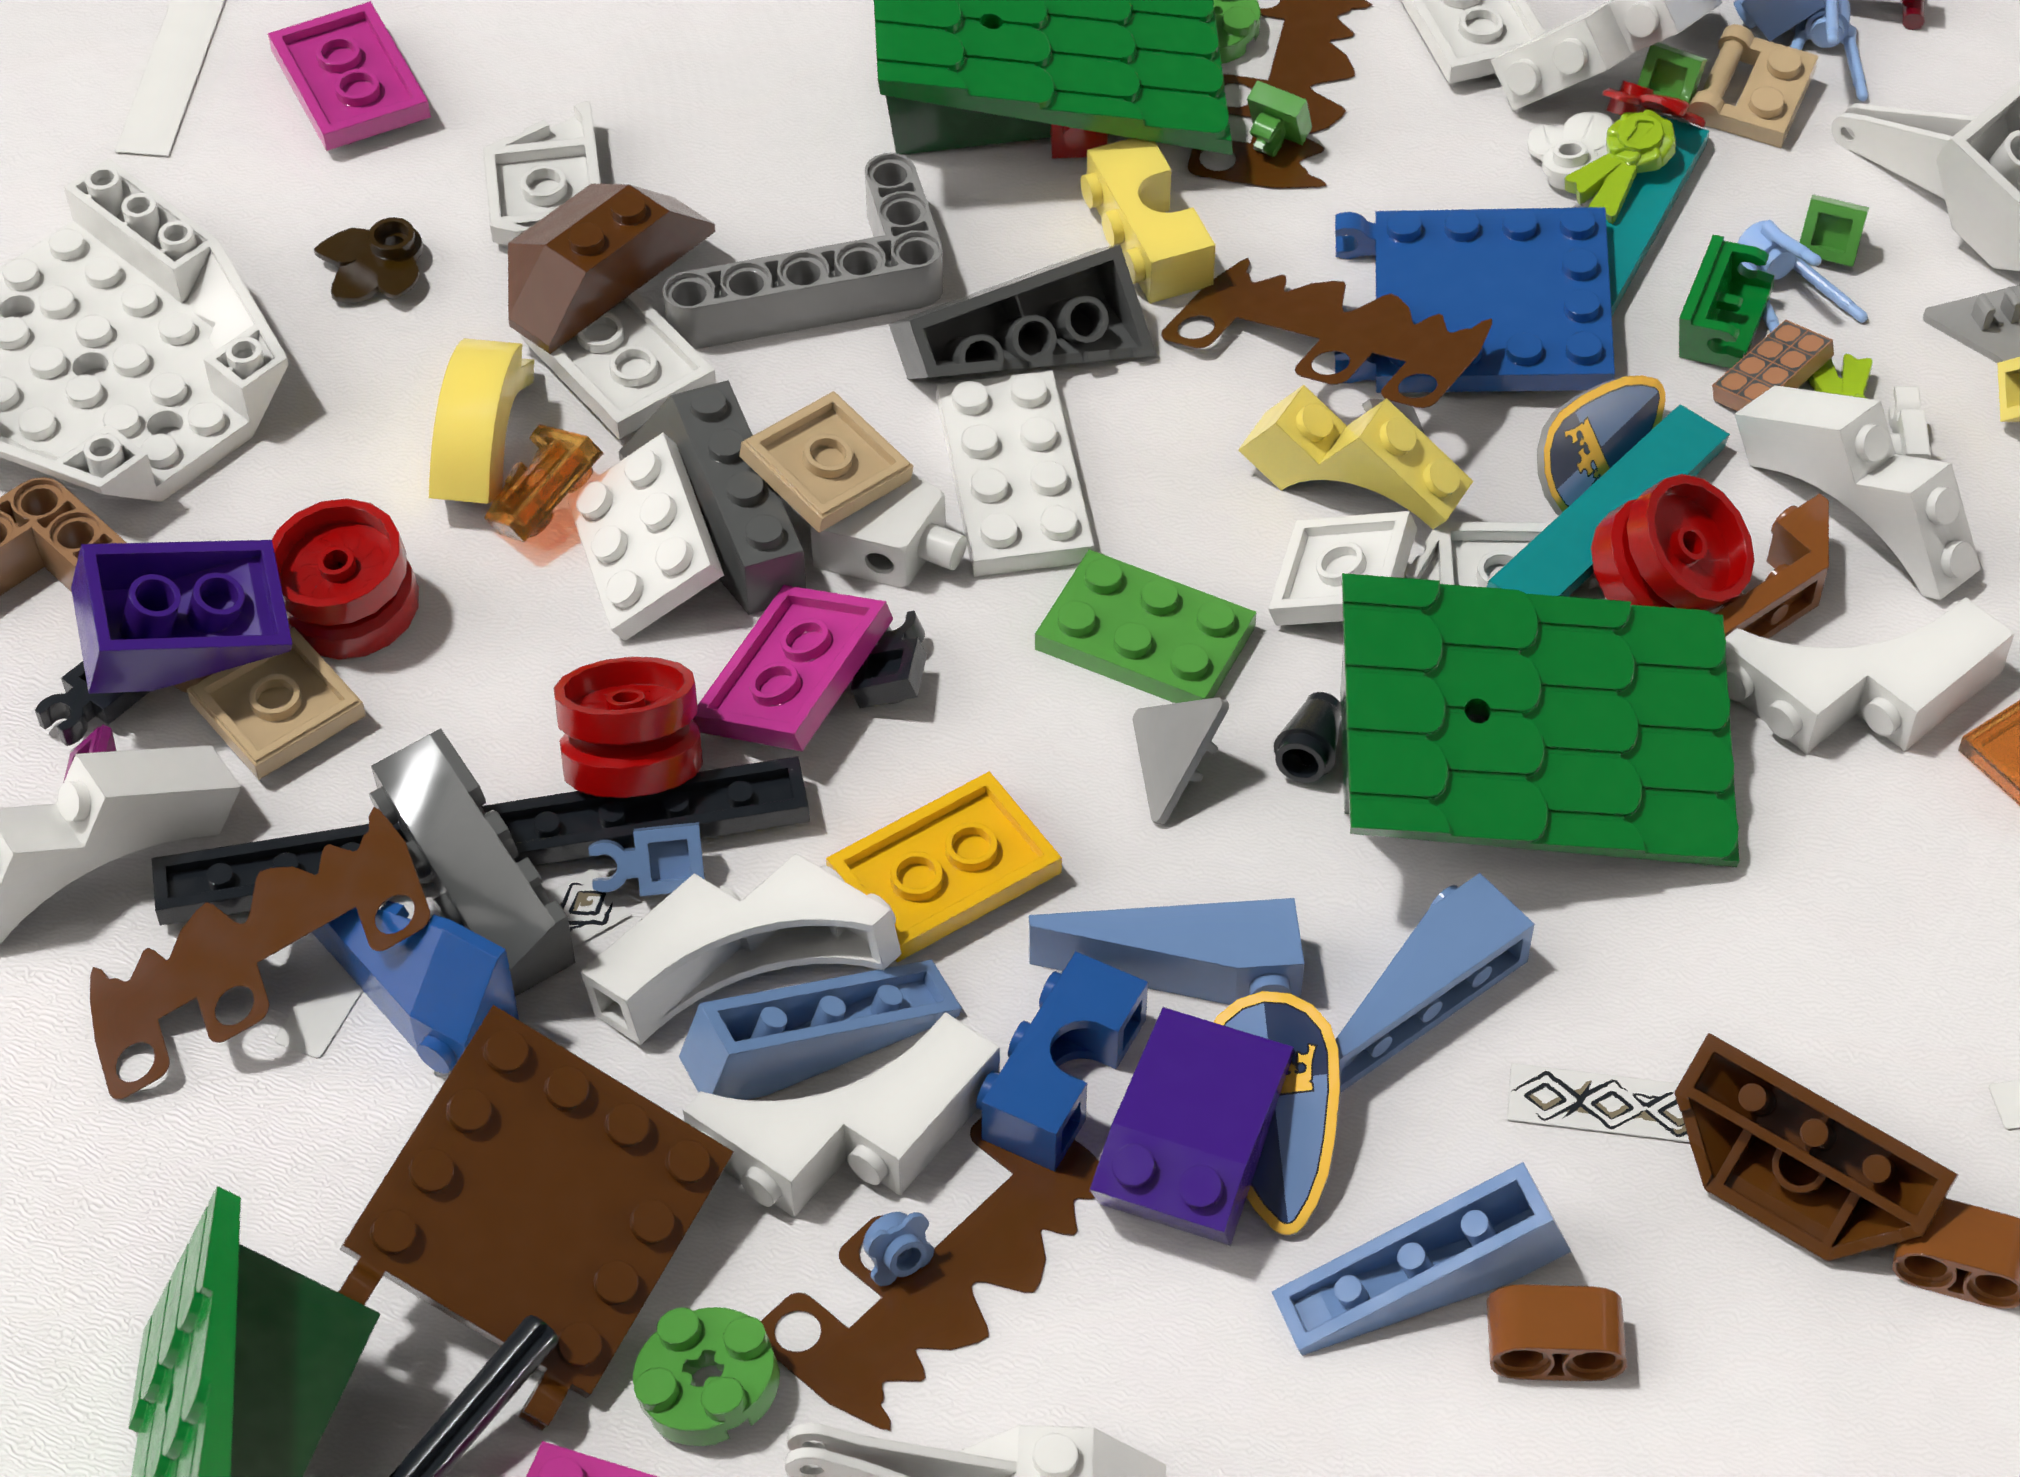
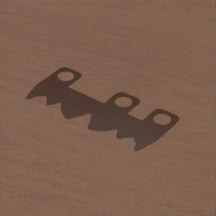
(1301, 60)
(1317, 312)
(223, 954)
(936, 1303)

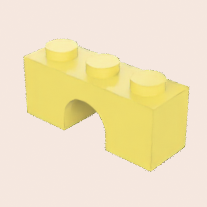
(1131, 192)

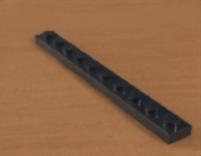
(542, 828)

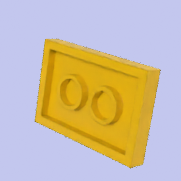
(950, 862)

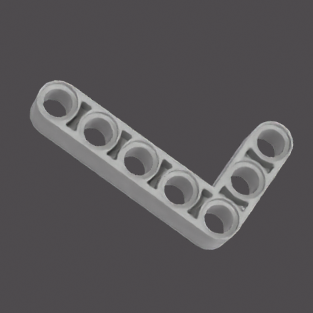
(822, 284)

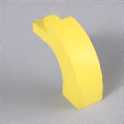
(474, 419)

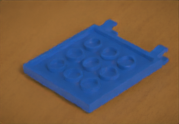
(1525, 268)

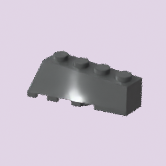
(1044, 318)
(739, 508)
(472, 858)

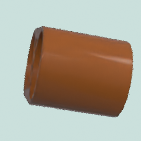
(1965, 1256)
(1556, 1333)

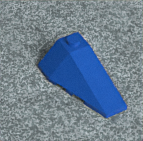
(429, 984)

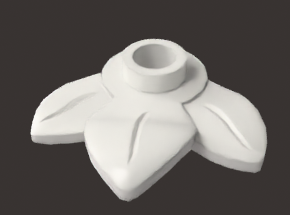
(1569, 146)

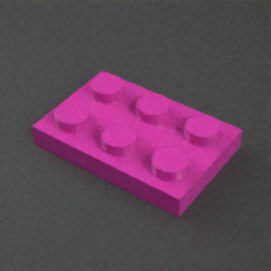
(349, 75)
(792, 667)

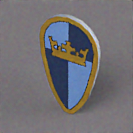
(1594, 434)
(1305, 1120)

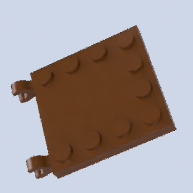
(536, 1198)

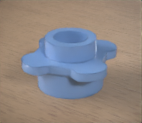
(897, 1246)

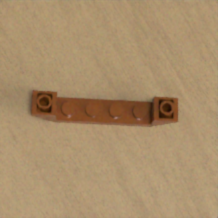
(1795, 586)

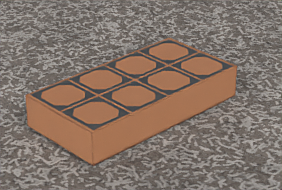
(1781, 359)

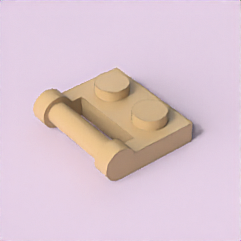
(1770, 94)

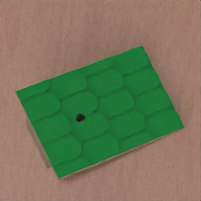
(1016, 66)
(1536, 722)
(240, 1360)

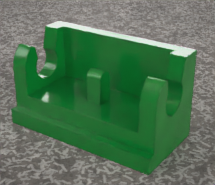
(1724, 304)

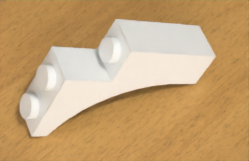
(1591, 45)
(1849, 454)
(1893, 685)
(104, 812)
(713, 938)
(880, 1124)

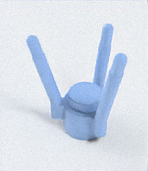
(1828, 29)
(1789, 254)

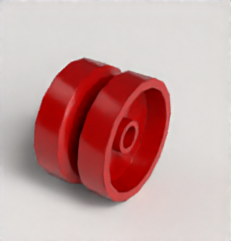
(1674, 547)
(345, 578)
(628, 726)

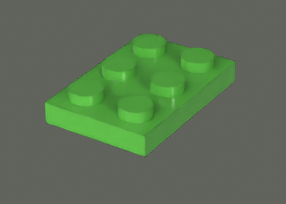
(1145, 630)

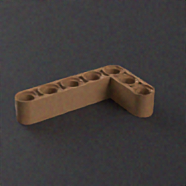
(45, 529)

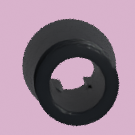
(1310, 739)

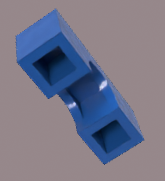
(1082, 1015)

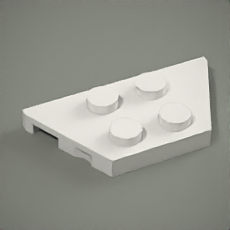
(538, 172)
(1477, 550)

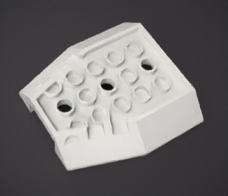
(165, 318)

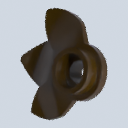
(373, 260)

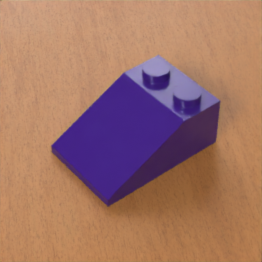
(176, 611)
(1192, 1126)

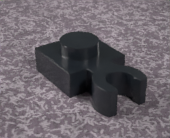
(893, 666)
(80, 707)

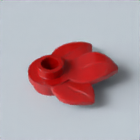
(1638, 99)

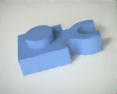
(660, 860)

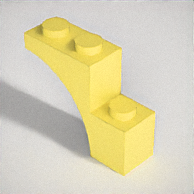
(1377, 451)

